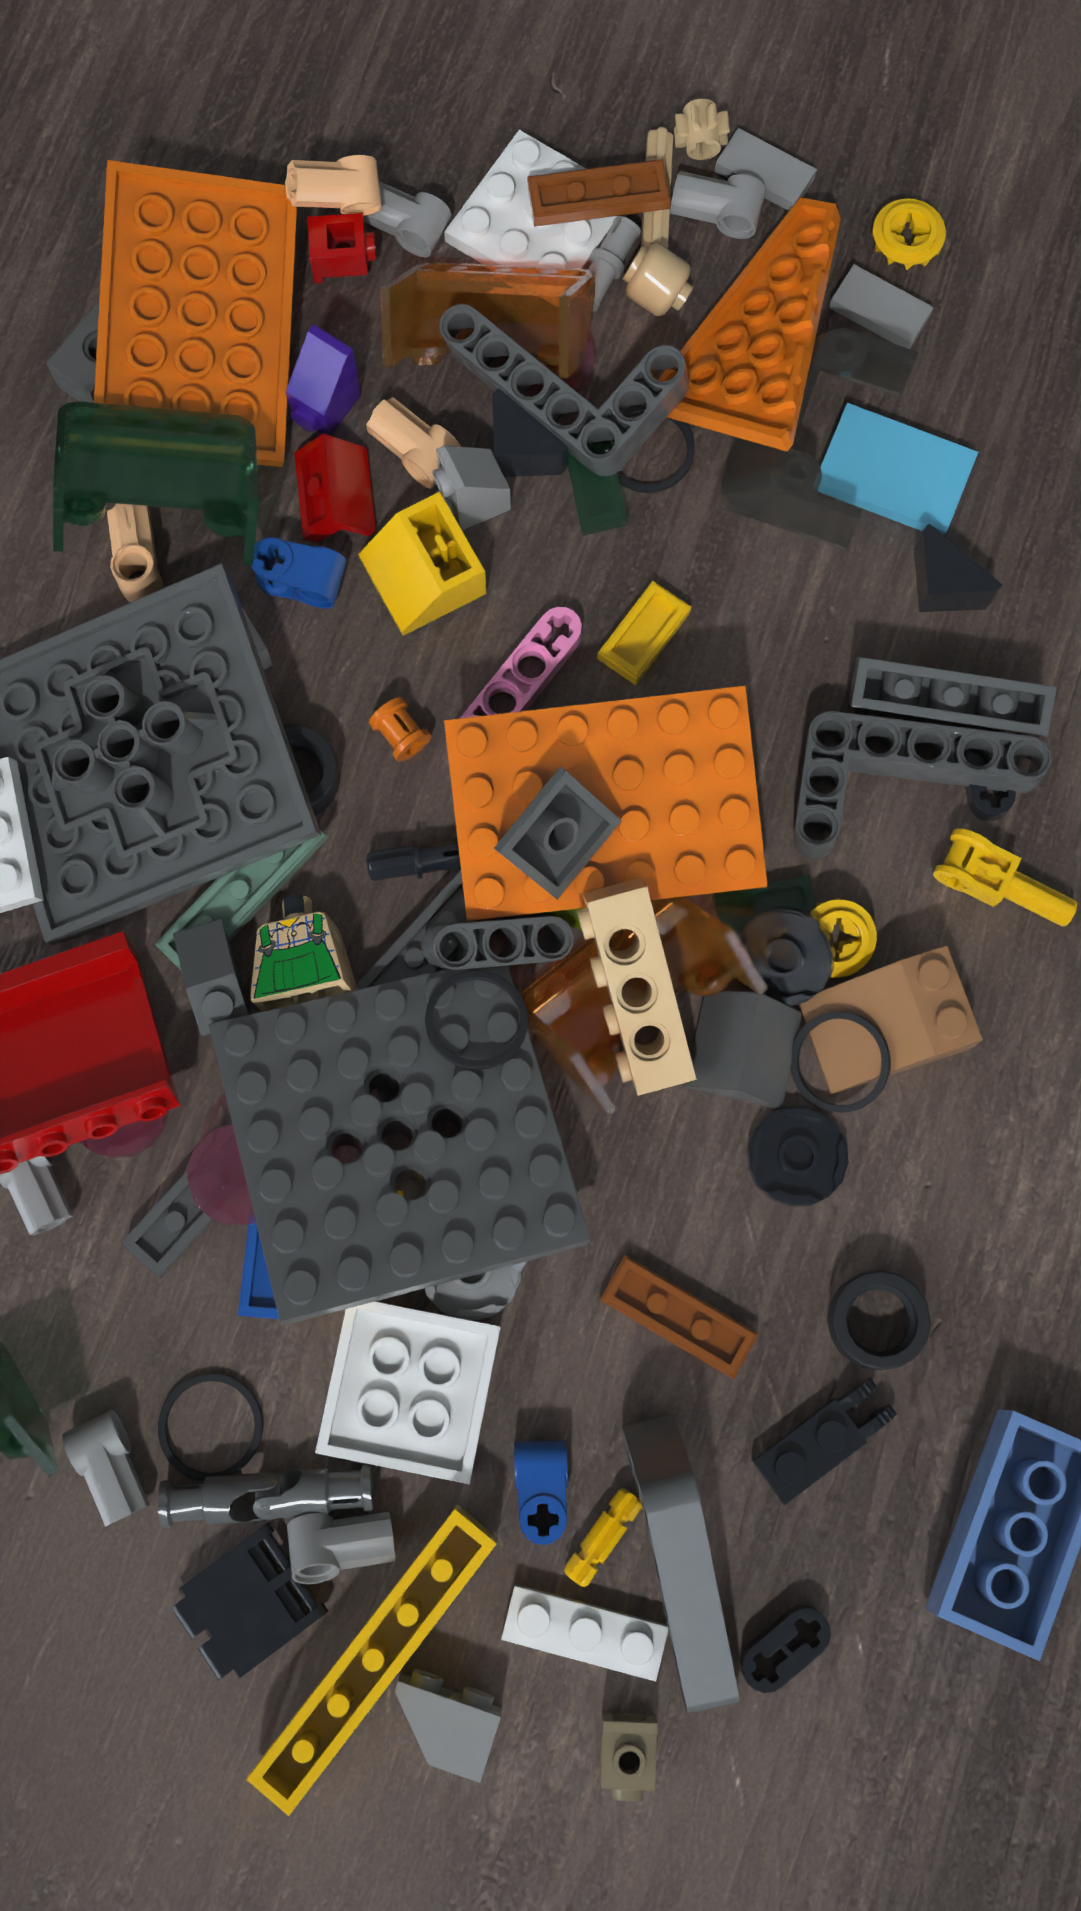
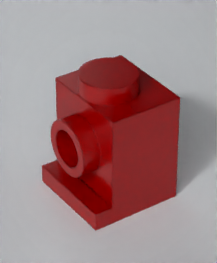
(339, 246)

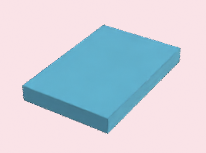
(895, 470)

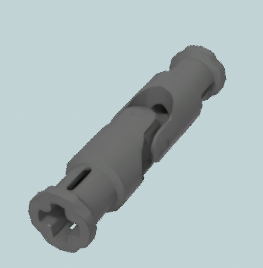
(276, 1496)

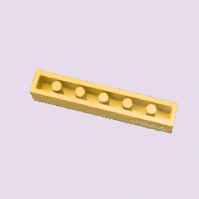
(372, 1660)

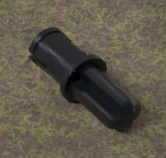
(412, 860)

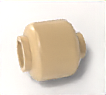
(658, 280)

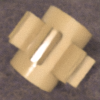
(701, 129)

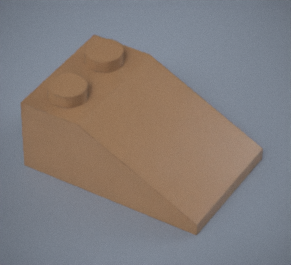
(913, 1005)

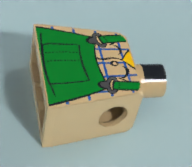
(299, 958)

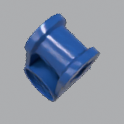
(298, 571)
(540, 1479)

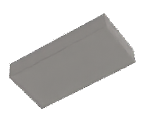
(781, 173)
(881, 307)

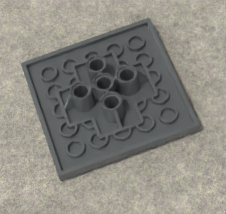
(218, 787)
(340, 1229)

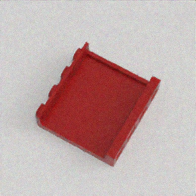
(78, 1051)

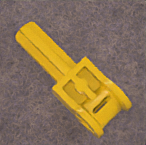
(991, 875)

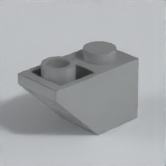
(471, 484)
(449, 1725)

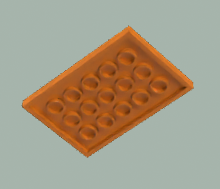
(197, 297)
(663, 764)

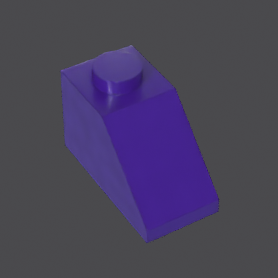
(323, 383)

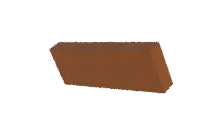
(598, 192)
(679, 1317)

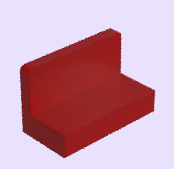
(334, 488)

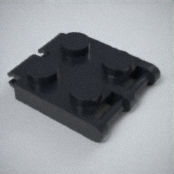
(246, 1606)

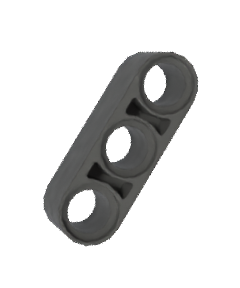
(520, 942)

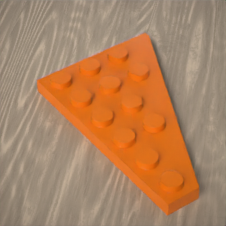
(758, 341)

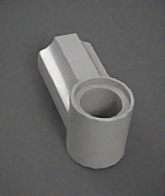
(729, 204)
(412, 220)
(37, 1195)
(101, 1454)
(325, 1546)

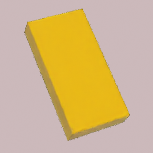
(644, 632)

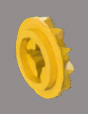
(925, 225)
(855, 921)

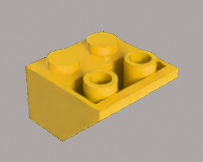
(423, 565)

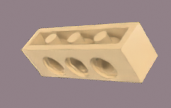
(668, 1058)

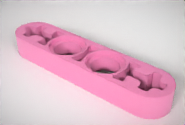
(525, 689)

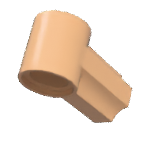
(342, 184)
(409, 439)
(133, 550)

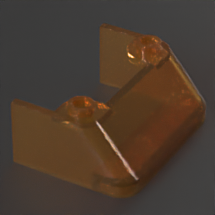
(535, 306)
(567, 1004)

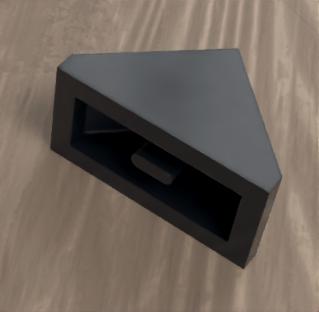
(522, 443)
(949, 577)

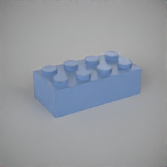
(1014, 1536)

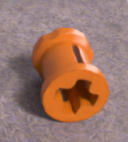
(399, 729)

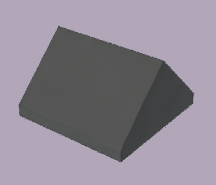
(558, 833)
(744, 1047)

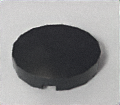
(789, 953)
(797, 1156)

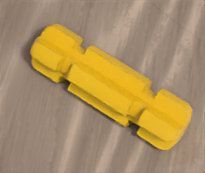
(603, 1537)

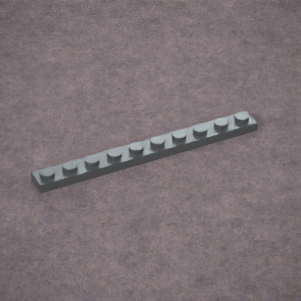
(175, 1219)

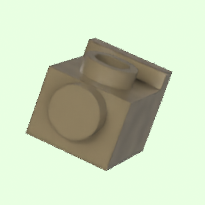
(626, 1733)

